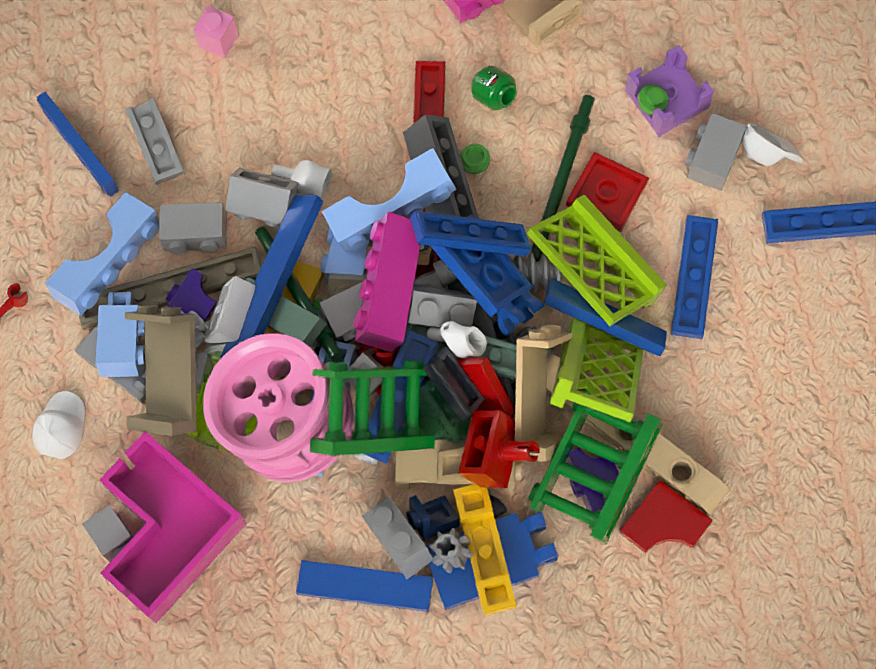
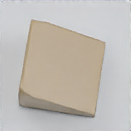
(448, 467)

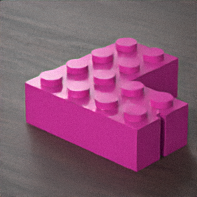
(182, 529)

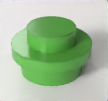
(651, 98)
(475, 158)

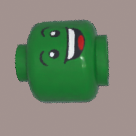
(494, 88)

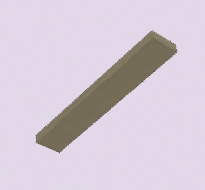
(155, 288)

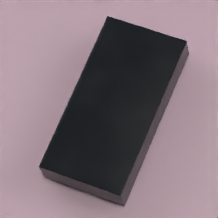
(453, 383)

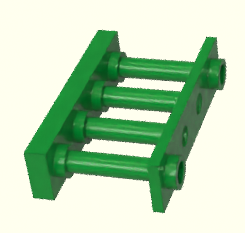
(362, 439)
(614, 492)

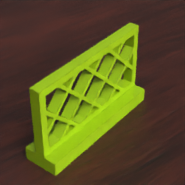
(609, 249)
(575, 361)

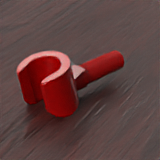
(13, 301)

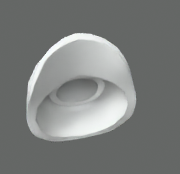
(767, 147)
(60, 426)

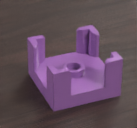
(684, 94)

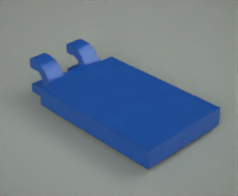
(494, 284)
(519, 553)

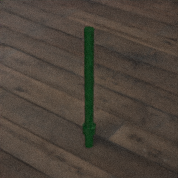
(579, 126)
(326, 336)

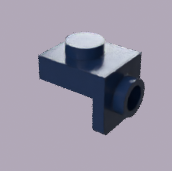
(432, 516)

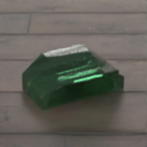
(438, 417)

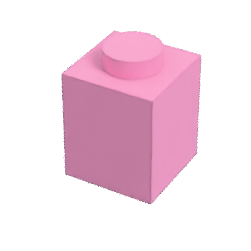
(216, 31)

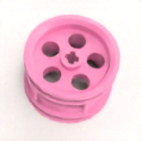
(246, 387)

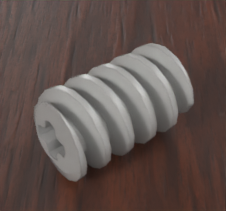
(537, 272)

